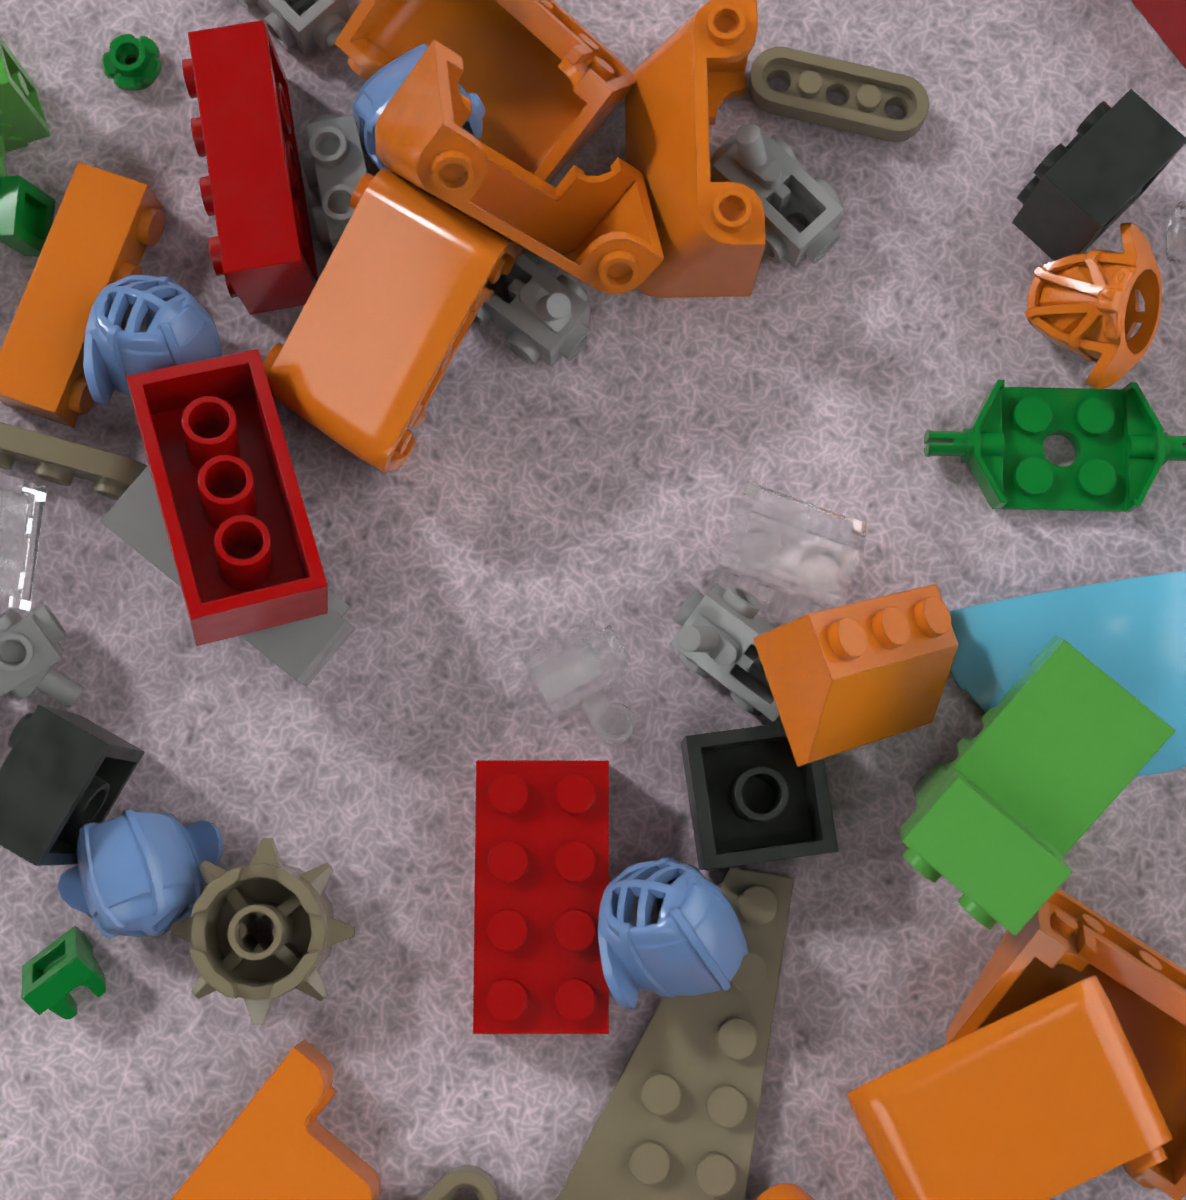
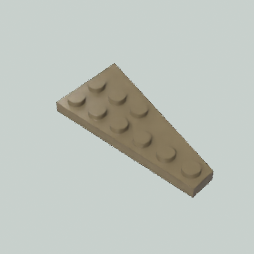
(695, 1079)

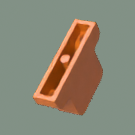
(280, 1146)

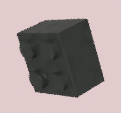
(1096, 176)
(56, 781)
(753, 798)

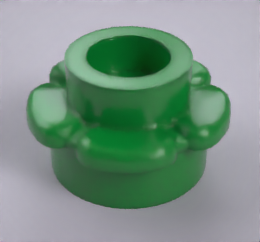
(139, 74)

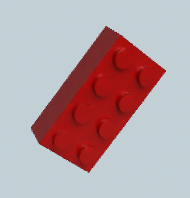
(252, 167)
(228, 496)
(540, 896)

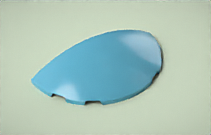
(1122, 626)

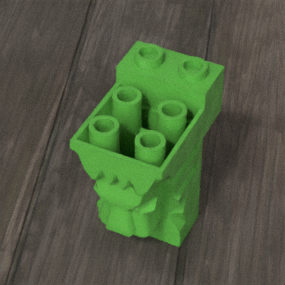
(1029, 786)

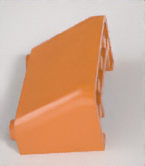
(526, 59)
(584, 225)
(705, 228)
(387, 317)
(1146, 990)
(1016, 1107)

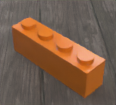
(91, 244)

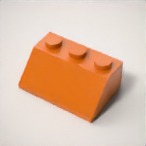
(859, 671)

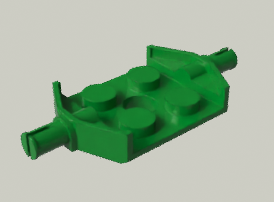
(1113, 437)

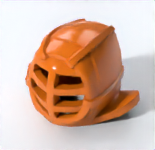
(1093, 305)

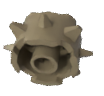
(226, 927)

